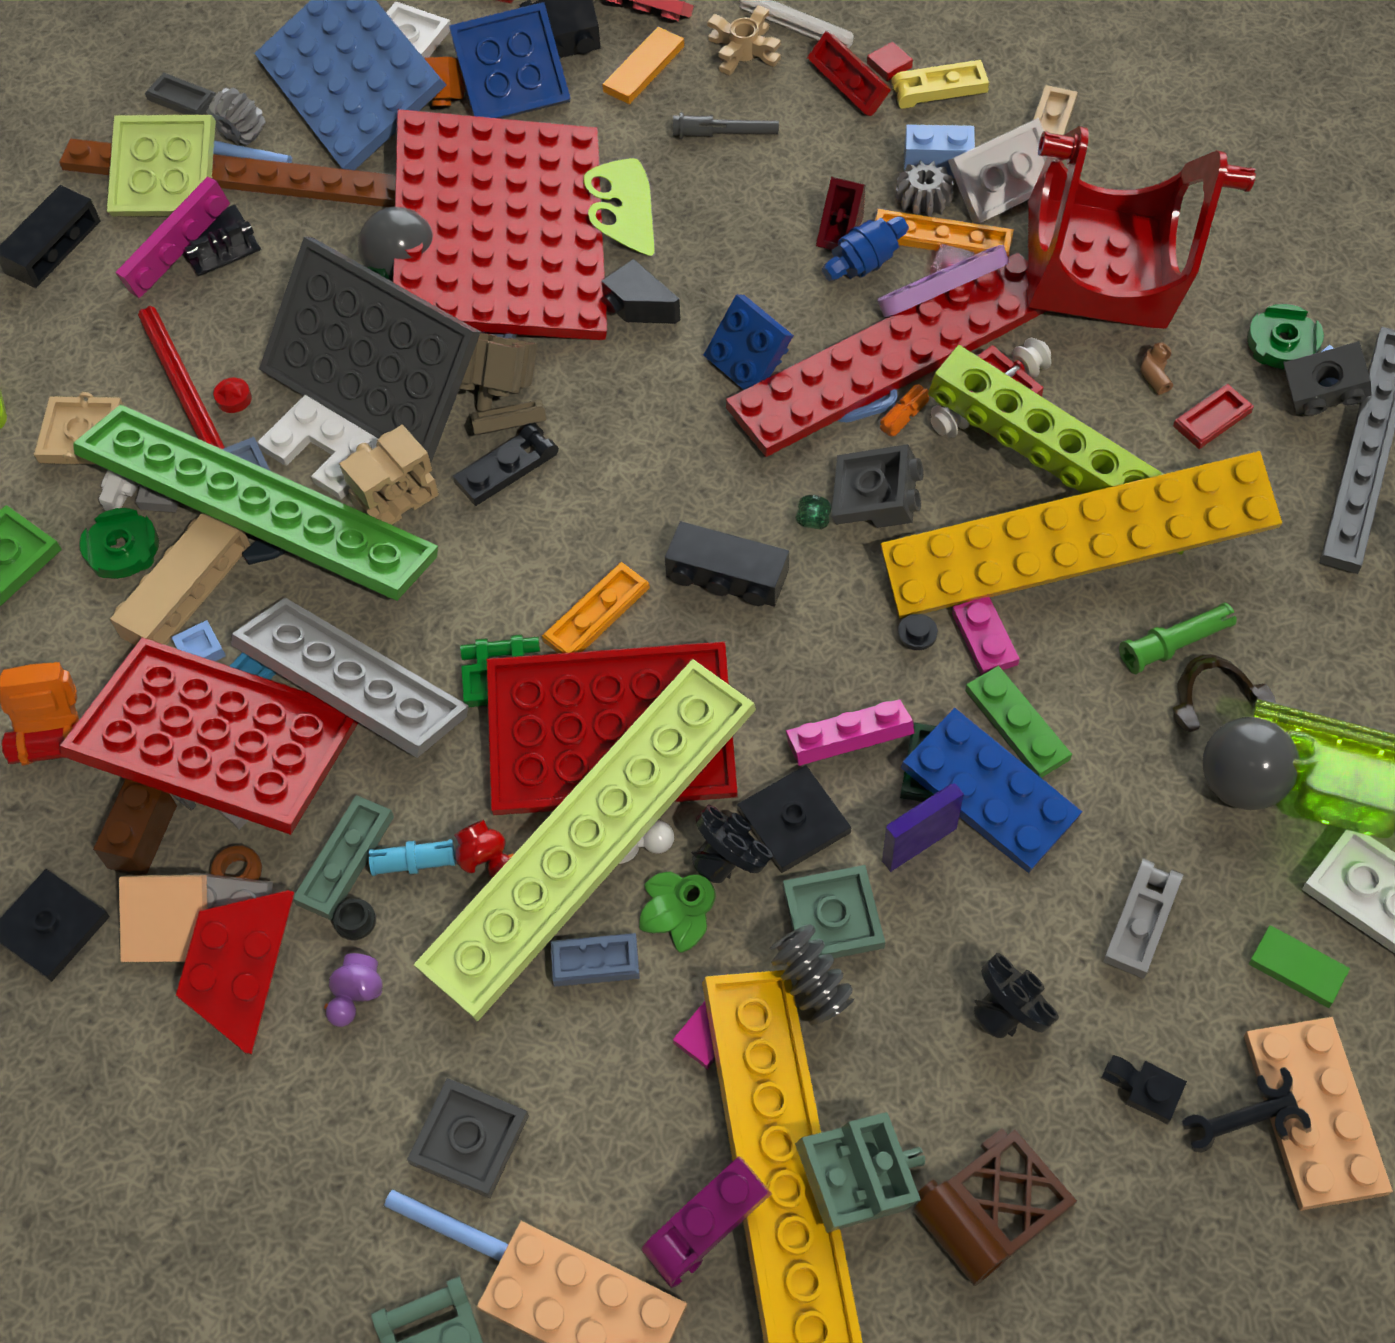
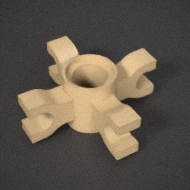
(744, 40)

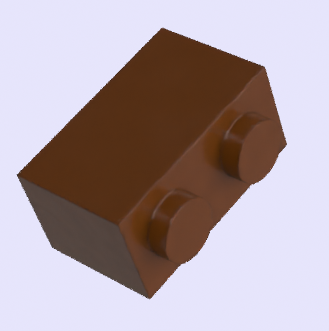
(135, 828)

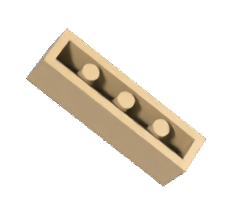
(180, 581)

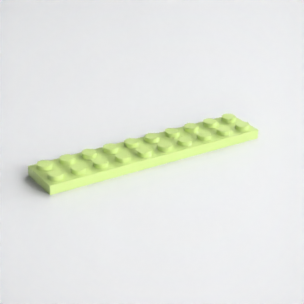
(584, 839)

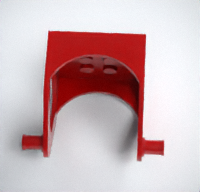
(1111, 248)

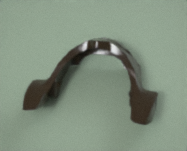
(1185, 714)

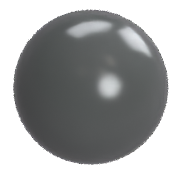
(390, 234)
(1250, 763)

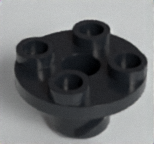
(727, 846)
(1012, 1000)

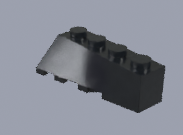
(572, 25)

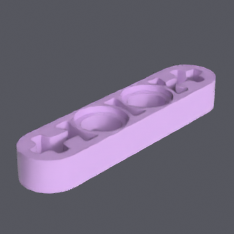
(943, 280)

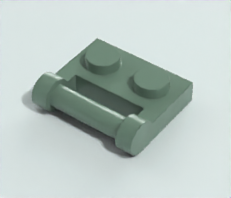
(457, 1330)

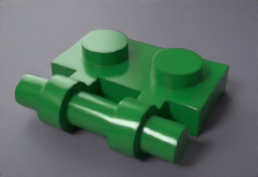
(475, 675)

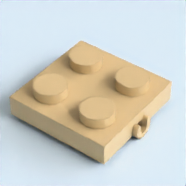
(67, 421)

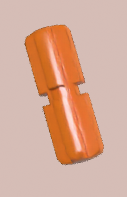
(899, 415)

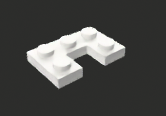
(316, 424)

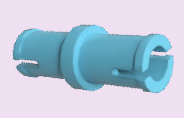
(412, 857)

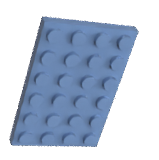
(349, 74)

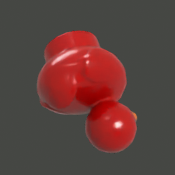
(478, 846)

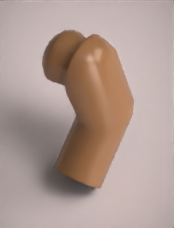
(1153, 368)

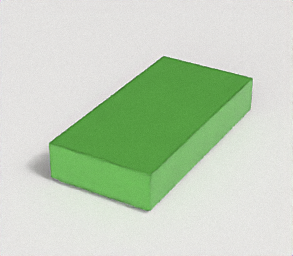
(1299, 966)

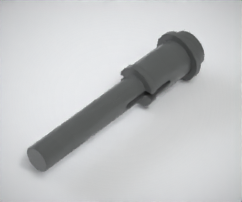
(692, 125)

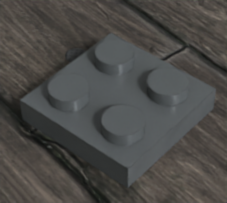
(468, 1138)

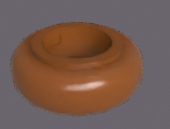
(238, 853)

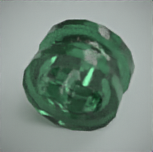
(813, 512)

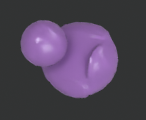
(352, 982)

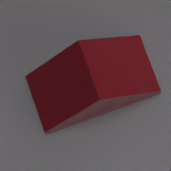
(841, 211)

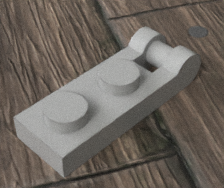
(1142, 919)

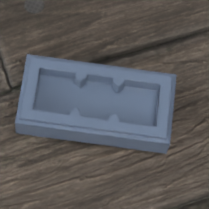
(595, 959)

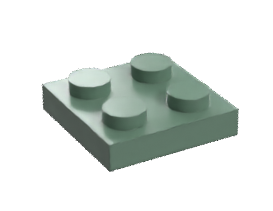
(839, 909)

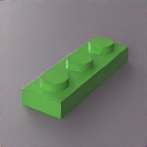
(1018, 722)

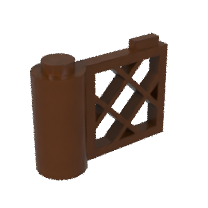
(961, 1220)

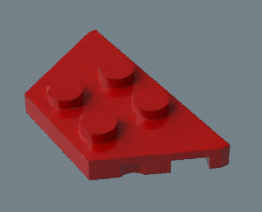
(234, 964)

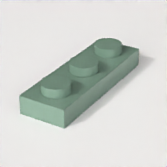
(343, 857)

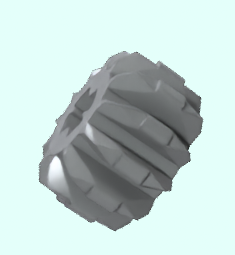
(236, 116)
(924, 188)

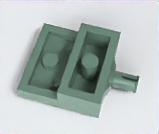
(859, 1172)

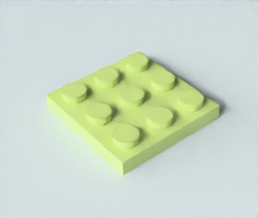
(158, 162)

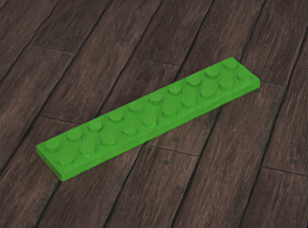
(257, 501)

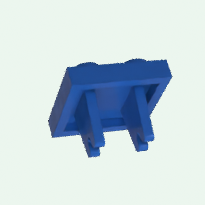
(748, 343)

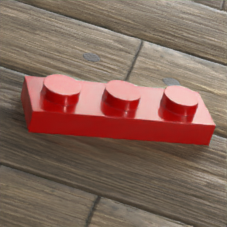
(849, 73)

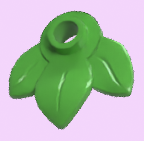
(672, 910)

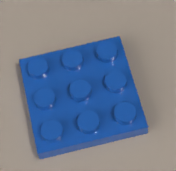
(510, 62)

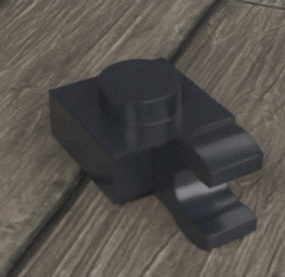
(1150, 1089)

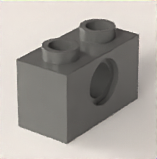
(1342, 363)

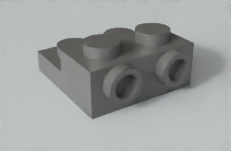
(877, 486)

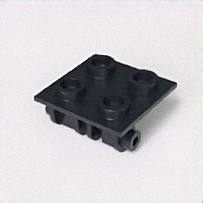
(222, 242)

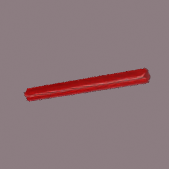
(179, 377)

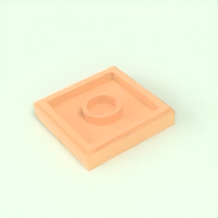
(159, 915)

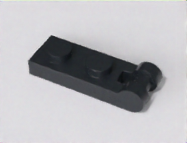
(505, 464)

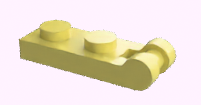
(939, 83)

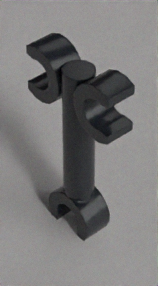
(1280, 1104)

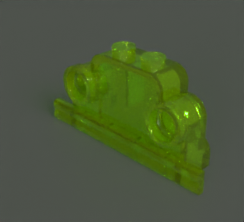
(1341, 770)

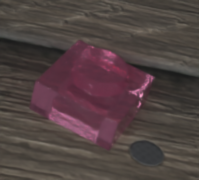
(948, 256)

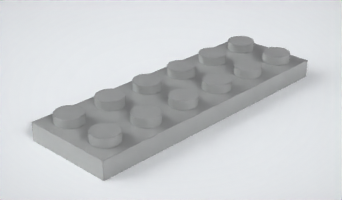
(350, 676)

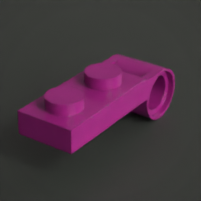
(705, 1221)

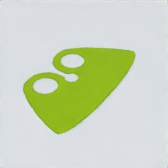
(634, 216)

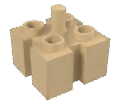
(389, 477)

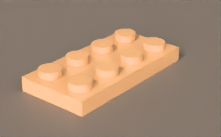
(1340, 1155)
(573, 1296)

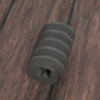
(812, 974)

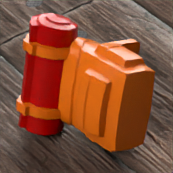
(41, 711)

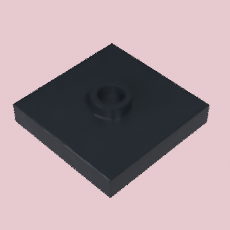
(794, 818)
(50, 924)

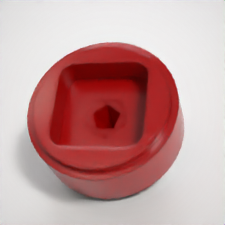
(232, 395)

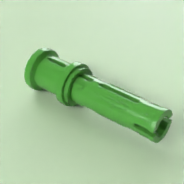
(1162, 642)

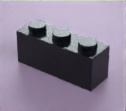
(48, 236)
(727, 564)

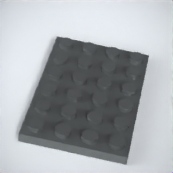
(367, 347)

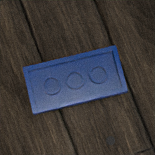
(1001, 793)

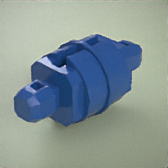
(865, 248)

